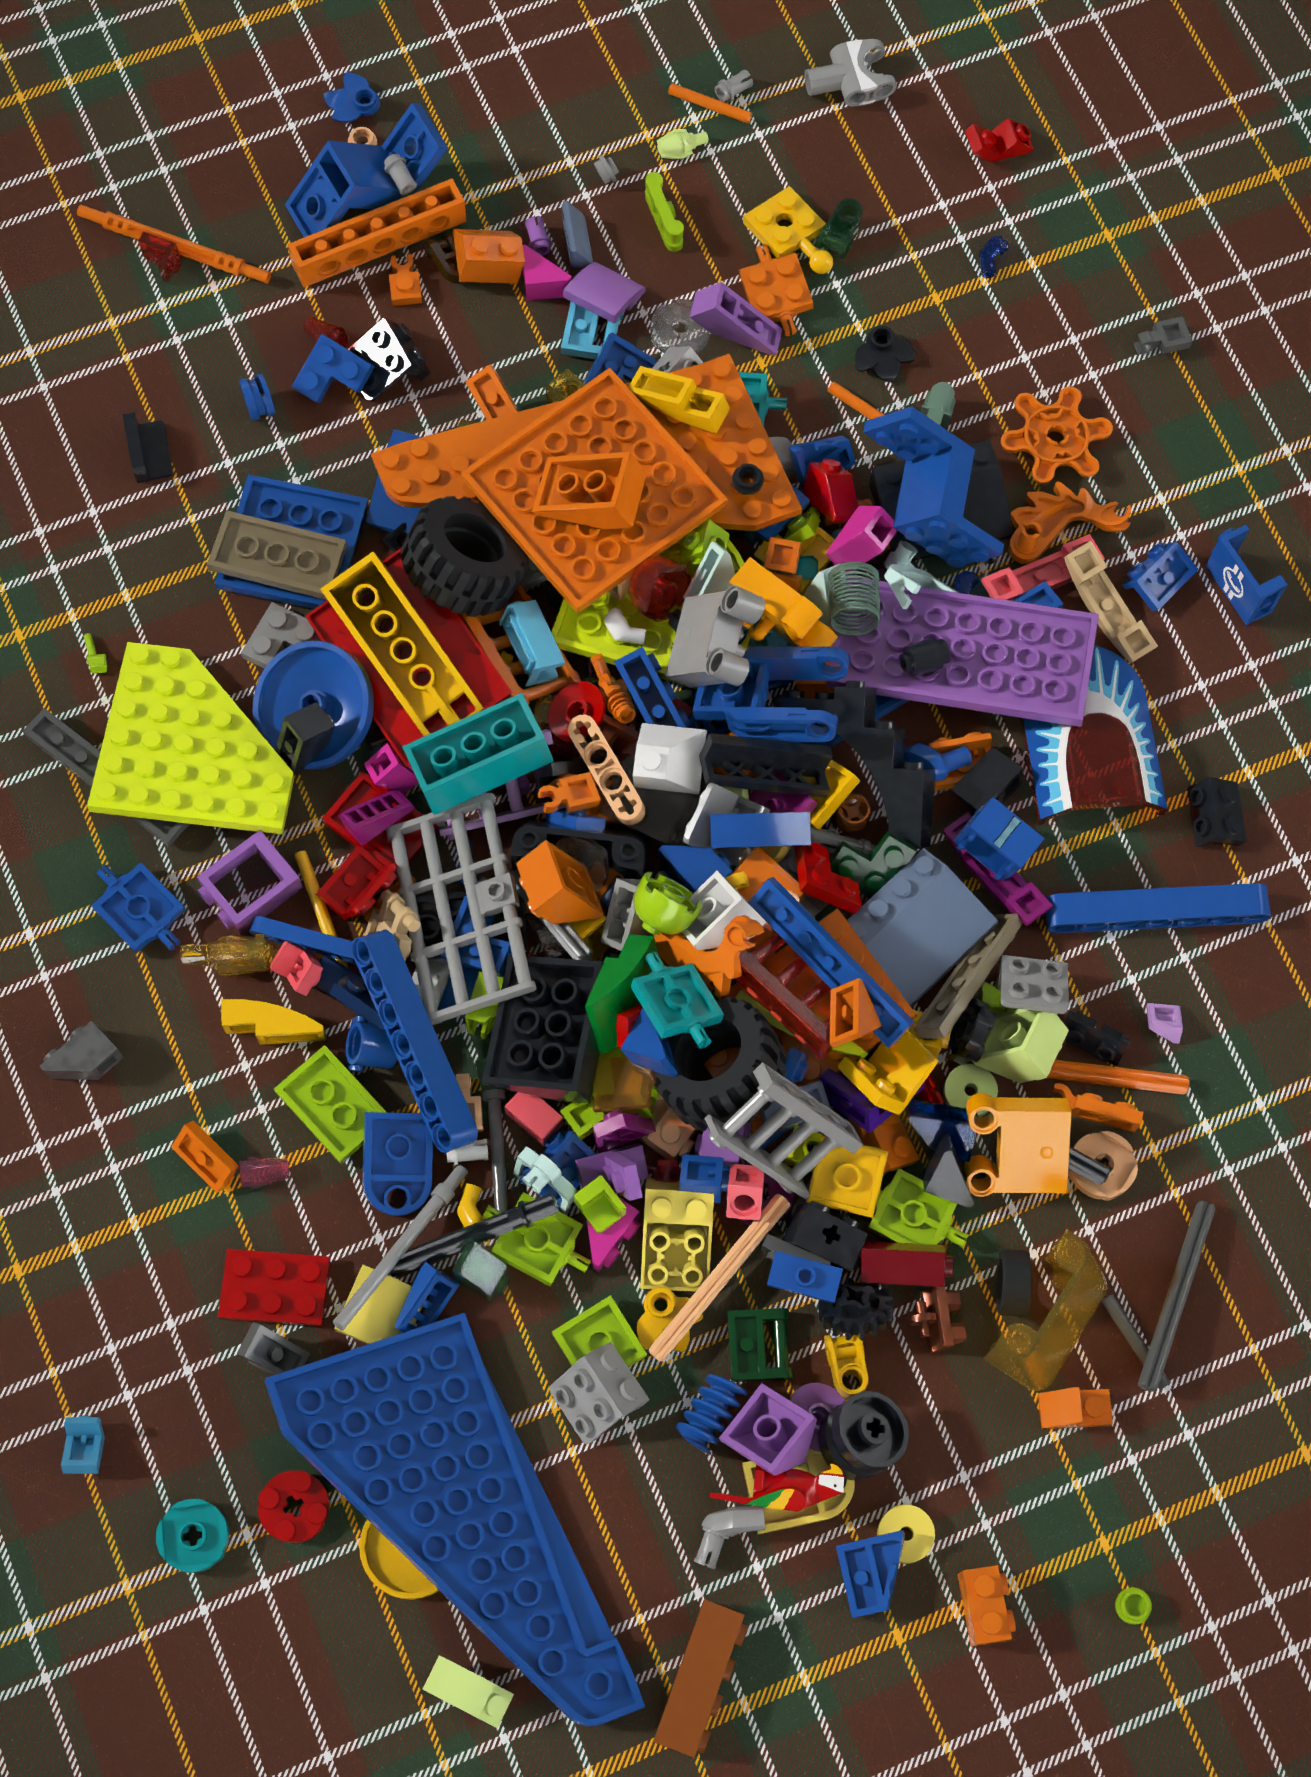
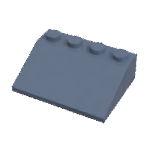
(921, 925)

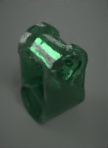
(840, 232)

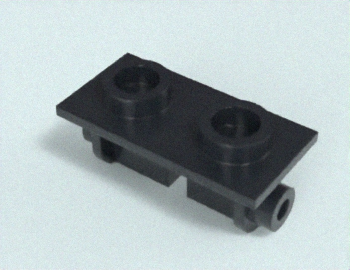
(1105, 1044)

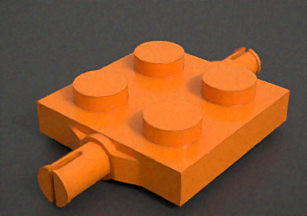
(777, 288)

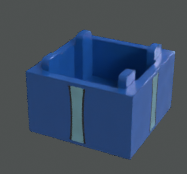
(998, 839)

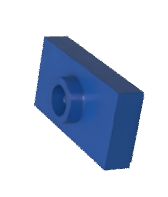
(576, 820)
(804, 1277)

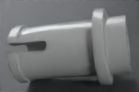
(729, 88)
(401, 176)

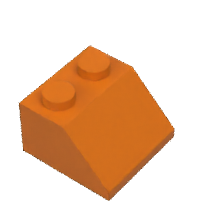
(488, 256)
(558, 886)

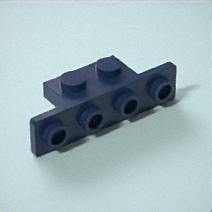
(348, 989)

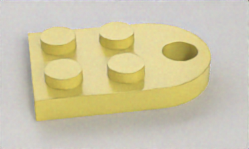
(782, 1519)

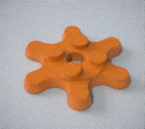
(1061, 418)

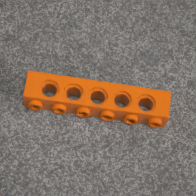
(377, 232)

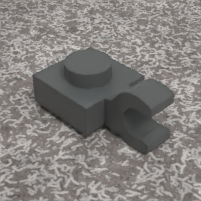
(1167, 335)

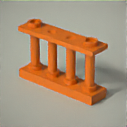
(491, 646)

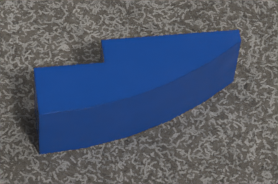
(760, 829)

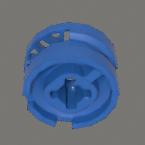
(256, 403)

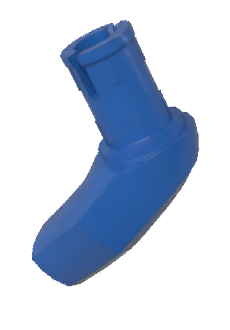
(939, 762)

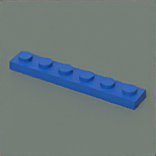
(826, 955)

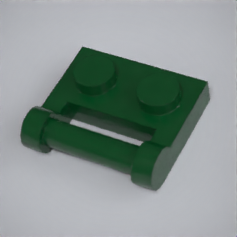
(748, 1348)

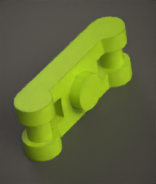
(663, 213)

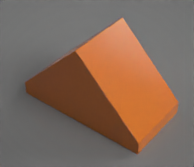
(851, 1013)

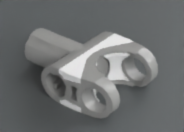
(850, 74)

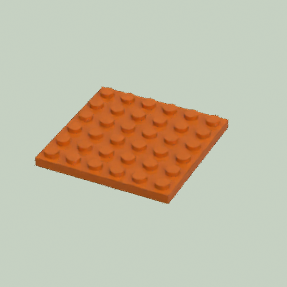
(594, 420)

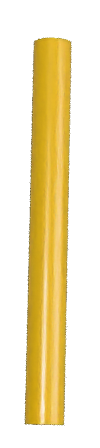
(312, 888)

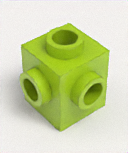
(697, 542)

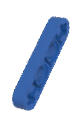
(305, 938)

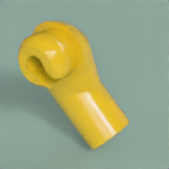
(467, 1209)

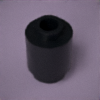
(924, 657)

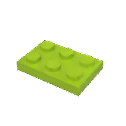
(329, 1102)

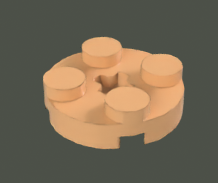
(1121, 1162)

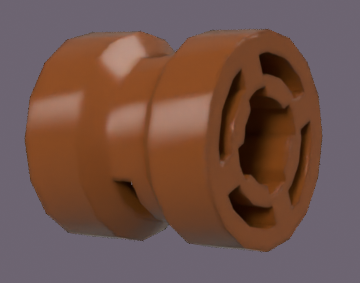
(855, 807)

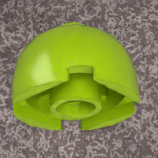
(664, 905)

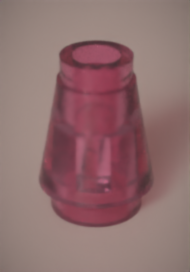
(262, 1171)

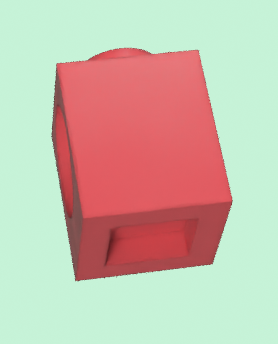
(745, 1192)

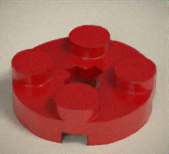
(275, 1498)

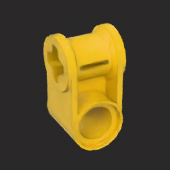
(846, 1358)

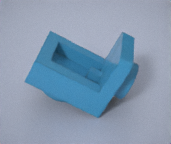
(82, 1445)

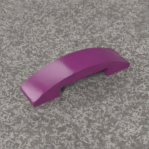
(1011, 894)

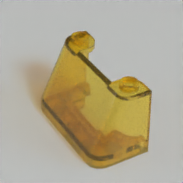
(1038, 1356)

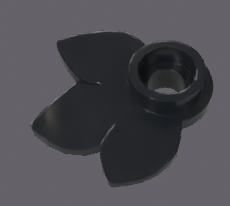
(883, 358)

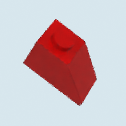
(831, 490)

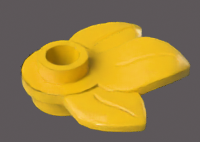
(654, 1322)

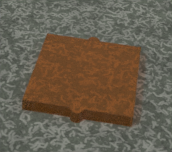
(622, 1085)

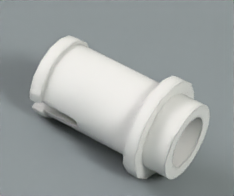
(471, 1152)

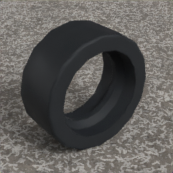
(1013, 1282)

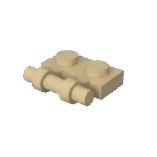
(396, 919)

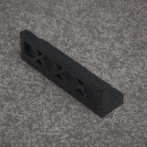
(763, 759)

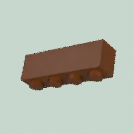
(699, 1679)

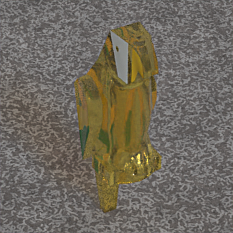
(231, 955)

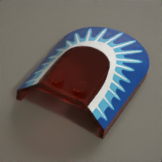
(1104, 760)

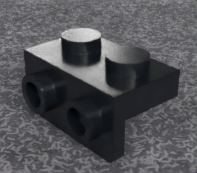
(1216, 812)

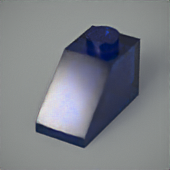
(935, 1119)

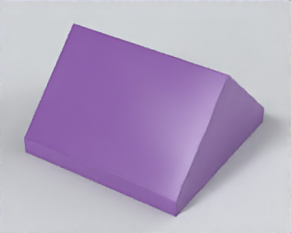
(771, 1431)

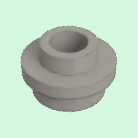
(606, 169)

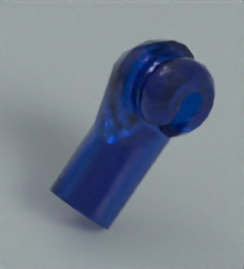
(994, 246)
(966, 581)

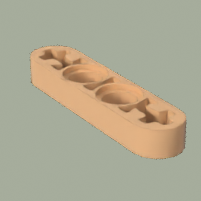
(604, 770)

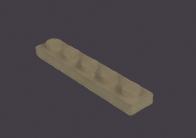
(967, 979)

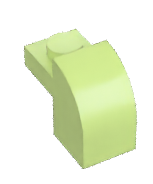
(468, 1691)

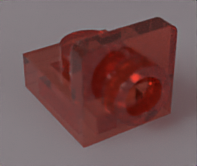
(162, 253)

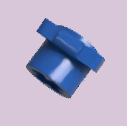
(368, 1047)

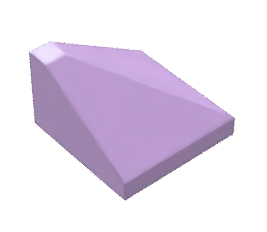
(1165, 1021)

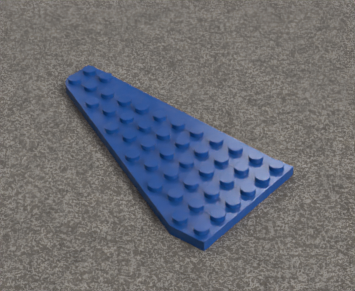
(441, 1473)

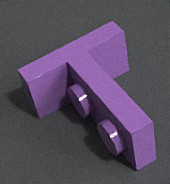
(619, 1167)

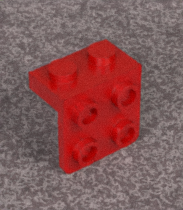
(355, 882)

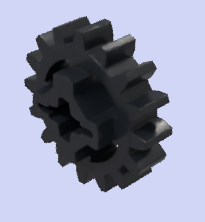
(857, 1310)

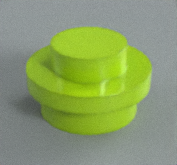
(1133, 1606)

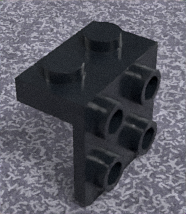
(392, 353)

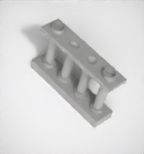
(793, 1103)

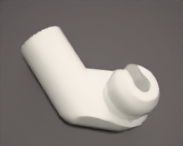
(621, 630)

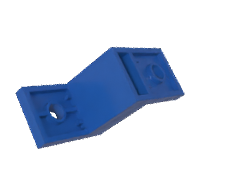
(354, 173)
(933, 487)

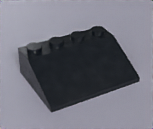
(985, 500)
(545, 1037)

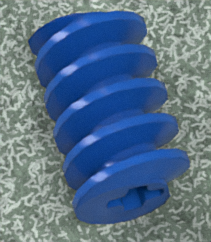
(710, 1411)

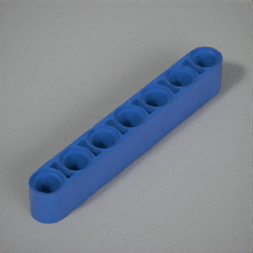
(1158, 908)
(414, 1041)

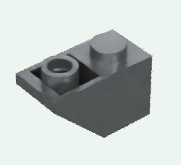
(83, 1057)

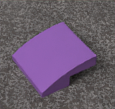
(603, 291)

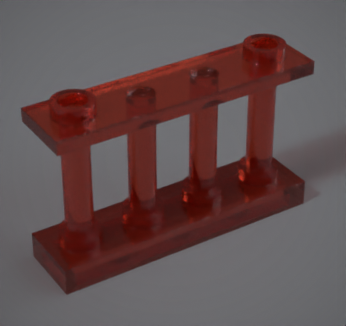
(780, 1002)

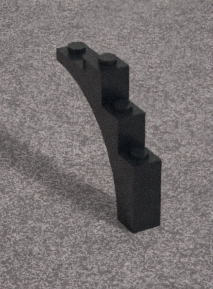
(905, 789)

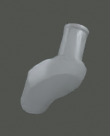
(722, 1525)

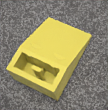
(676, 1237)

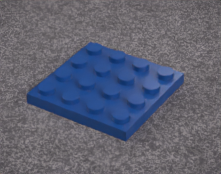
(302, 508)

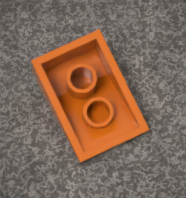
(591, 489)

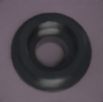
(747, 471)

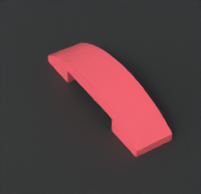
(1052, 569)

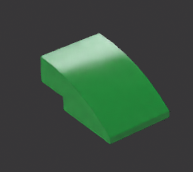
(613, 988)

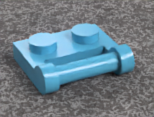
(581, 332)

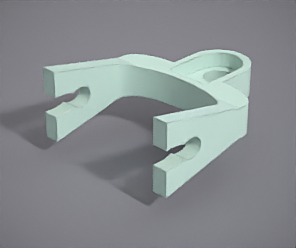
(903, 574)
(544, 1172)

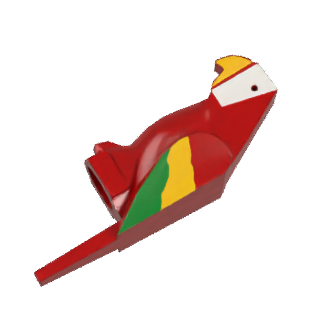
(791, 1489)

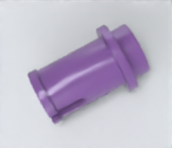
(537, 234)

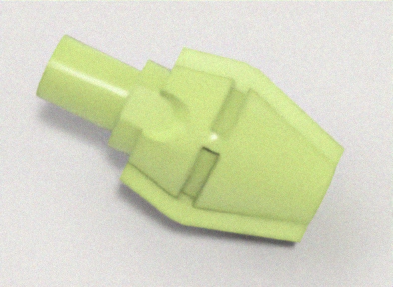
(679, 143)

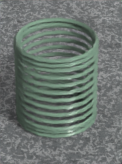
(852, 606)

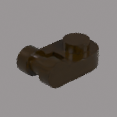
(445, 262)

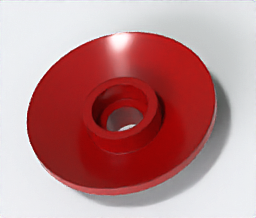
(572, 701)

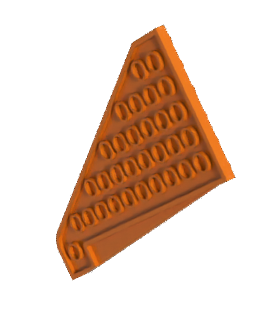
(432, 464)

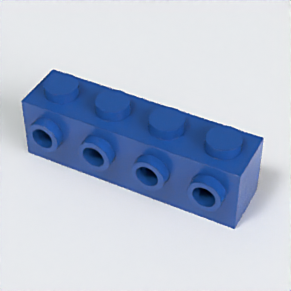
(648, 691)

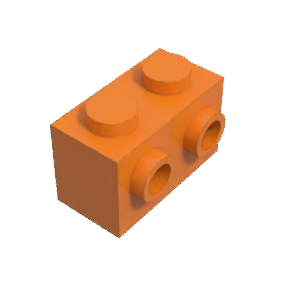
(985, 1605)

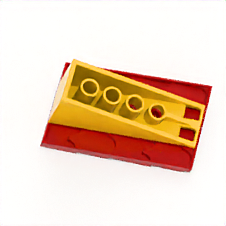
(416, 654)

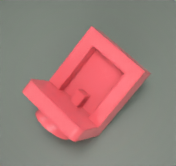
(297, 966)

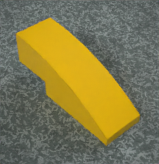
(680, 398)
(269, 1022)

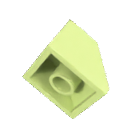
(1023, 1044)

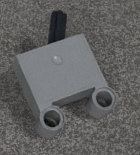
(709, 635)

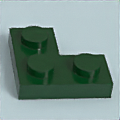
(872, 871)

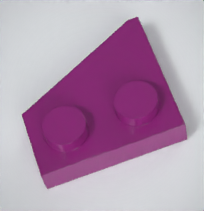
(620, 1129)

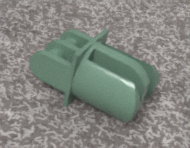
(940, 404)

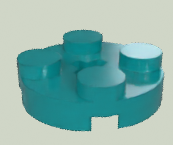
(176, 1523)

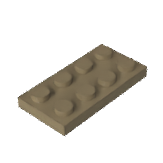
(276, 554)

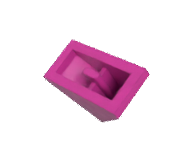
(542, 277)

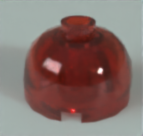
(658, 586)

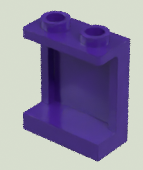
(851, 1101)

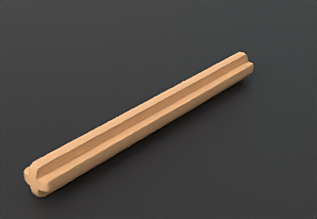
(718, 1278)

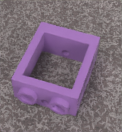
(264, 905)

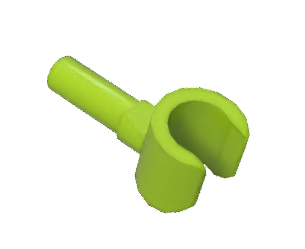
(96, 661)

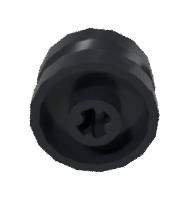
(863, 1435)

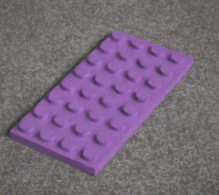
(1001, 652)

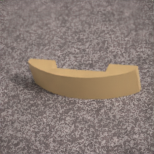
(1102, 598)

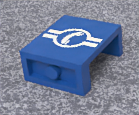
(1236, 581)

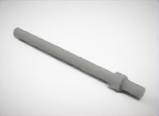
(441, 1196)

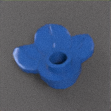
(350, 100)

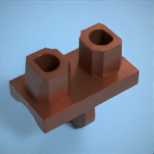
(619, 736)
(935, 1320)

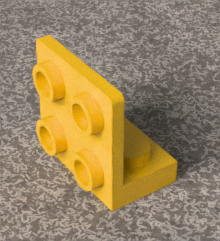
(891, 1073)

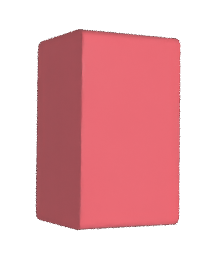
(534, 1116)

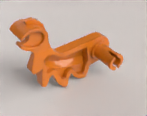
(1049, 516)
(713, 965)

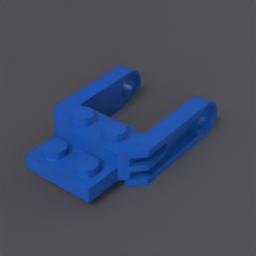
(745, 704)

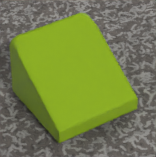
(992, 996)

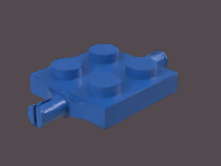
(138, 907)

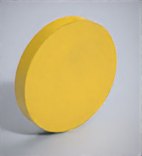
(390, 1568)

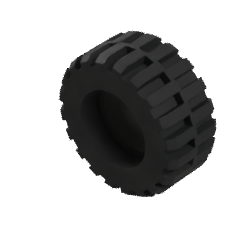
(462, 557)
(726, 1094)

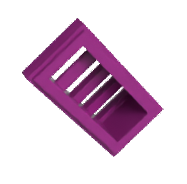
(367, 818)

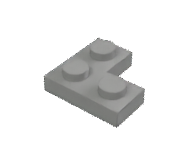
(275, 631)

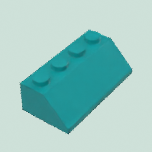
(478, 753)

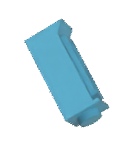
(532, 641)

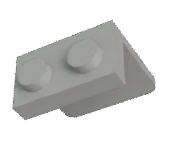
(719, 801)
(1033, 984)
(597, 1392)

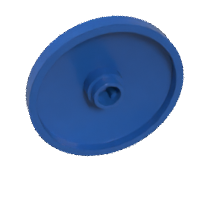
(318, 674)

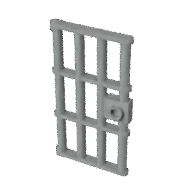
(483, 898)

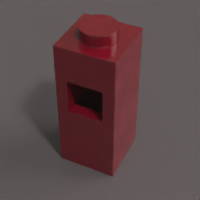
(906, 1263)

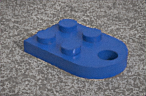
(396, 1156)

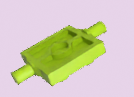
(913, 1216)
(541, 1248)

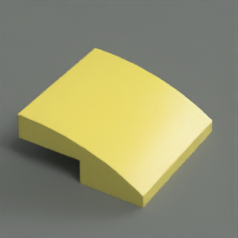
(380, 1312)

